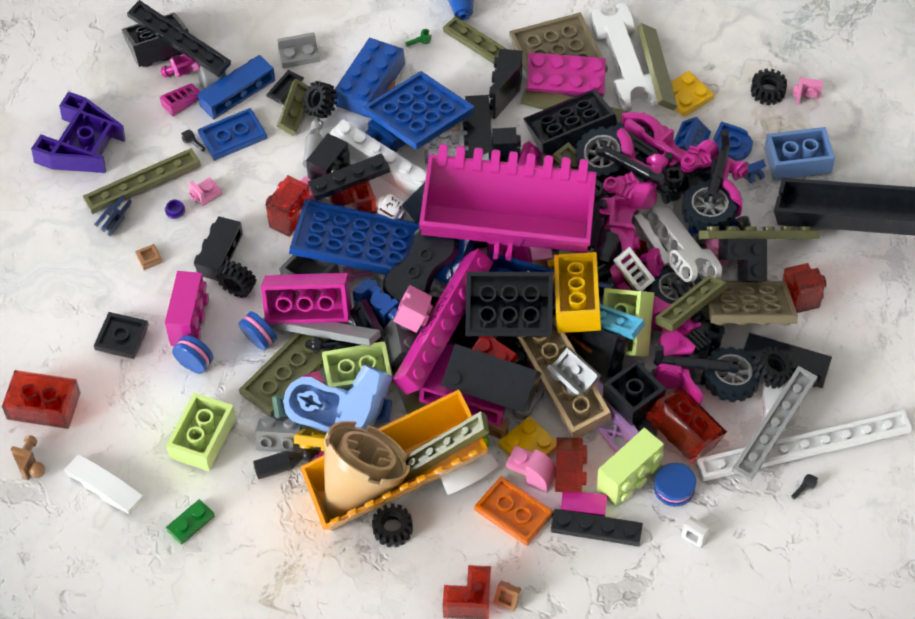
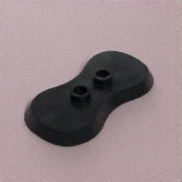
(420, 265)

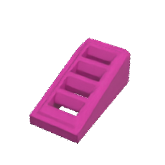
(179, 105)

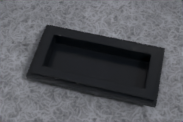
(281, 88)

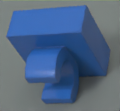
(754, 168)

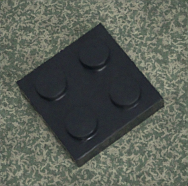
(121, 335)

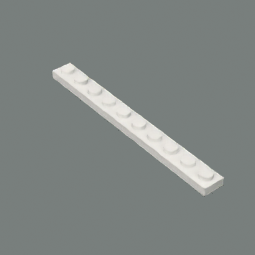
(812, 443)

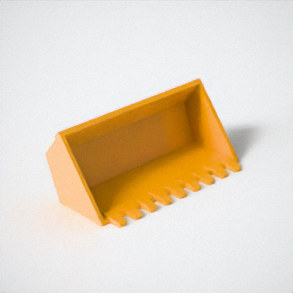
(410, 433)

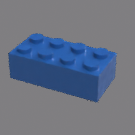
(369, 75)

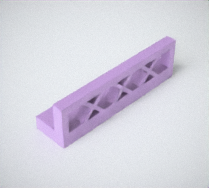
(625, 429)

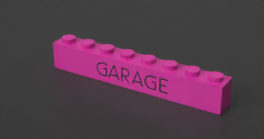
(440, 325)

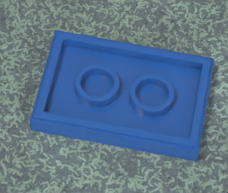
(232, 134)

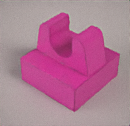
(653, 261)

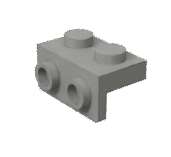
(574, 373)
(276, 435)

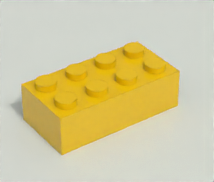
(577, 292)

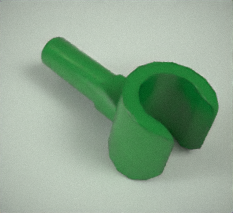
(424, 38)

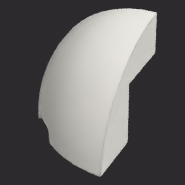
(469, 474)

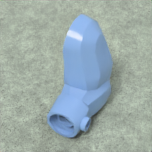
(321, 406)

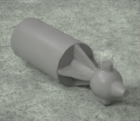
(312, 139)

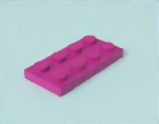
(565, 74)

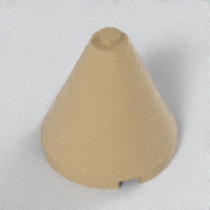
(359, 466)

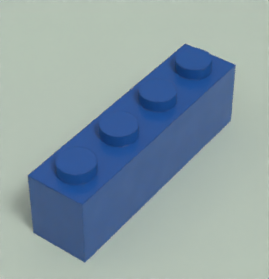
(236, 87)

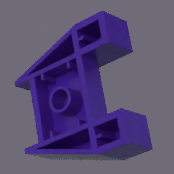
(82, 140)

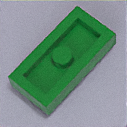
(190, 521)

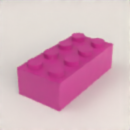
(306, 298)

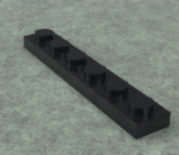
(179, 38)

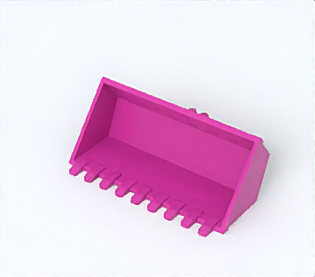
(508, 201)

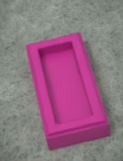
(584, 503)

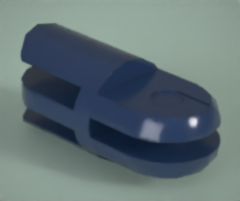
(114, 214)

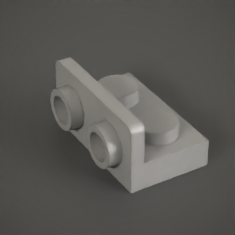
(298, 50)

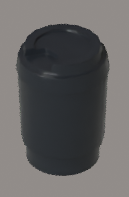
(607, 247)

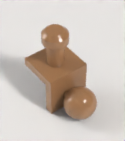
(26, 461)

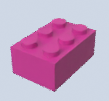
(186, 306)

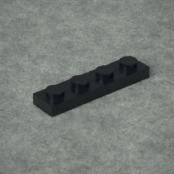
(348, 177)
(596, 527)

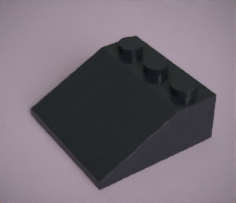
(148, 47)

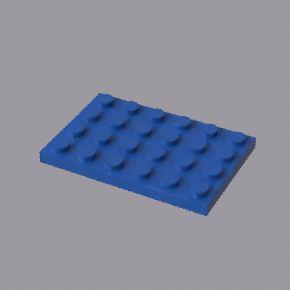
(351, 237)

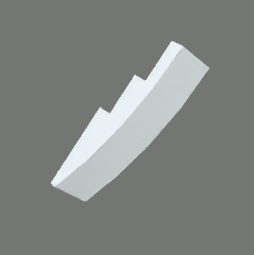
(105, 484)

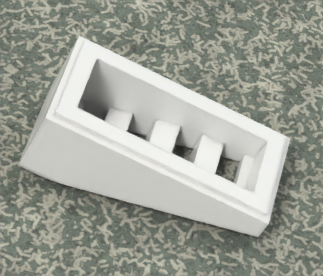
(648, 278)

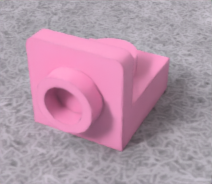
(808, 88)
(204, 191)

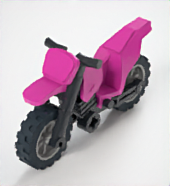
(691, 349)

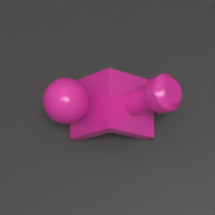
(180, 65)

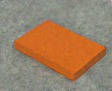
(513, 510)

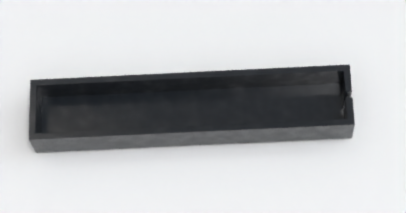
(846, 206)

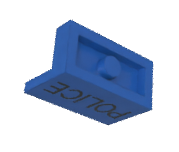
(691, 133)

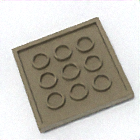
(558, 36)
(753, 303)

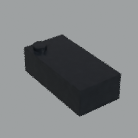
(491, 379)

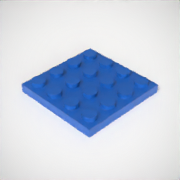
(418, 110)

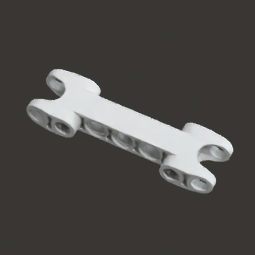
(615, 31)
(684, 251)

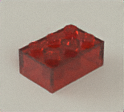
(41, 399)
(686, 424)

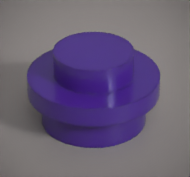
(174, 209)

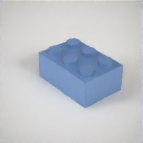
(799, 153)

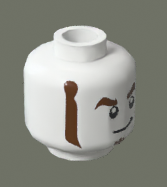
(391, 207)

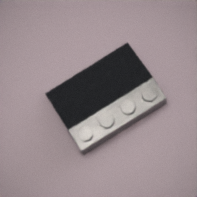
(569, 121)
(509, 304)

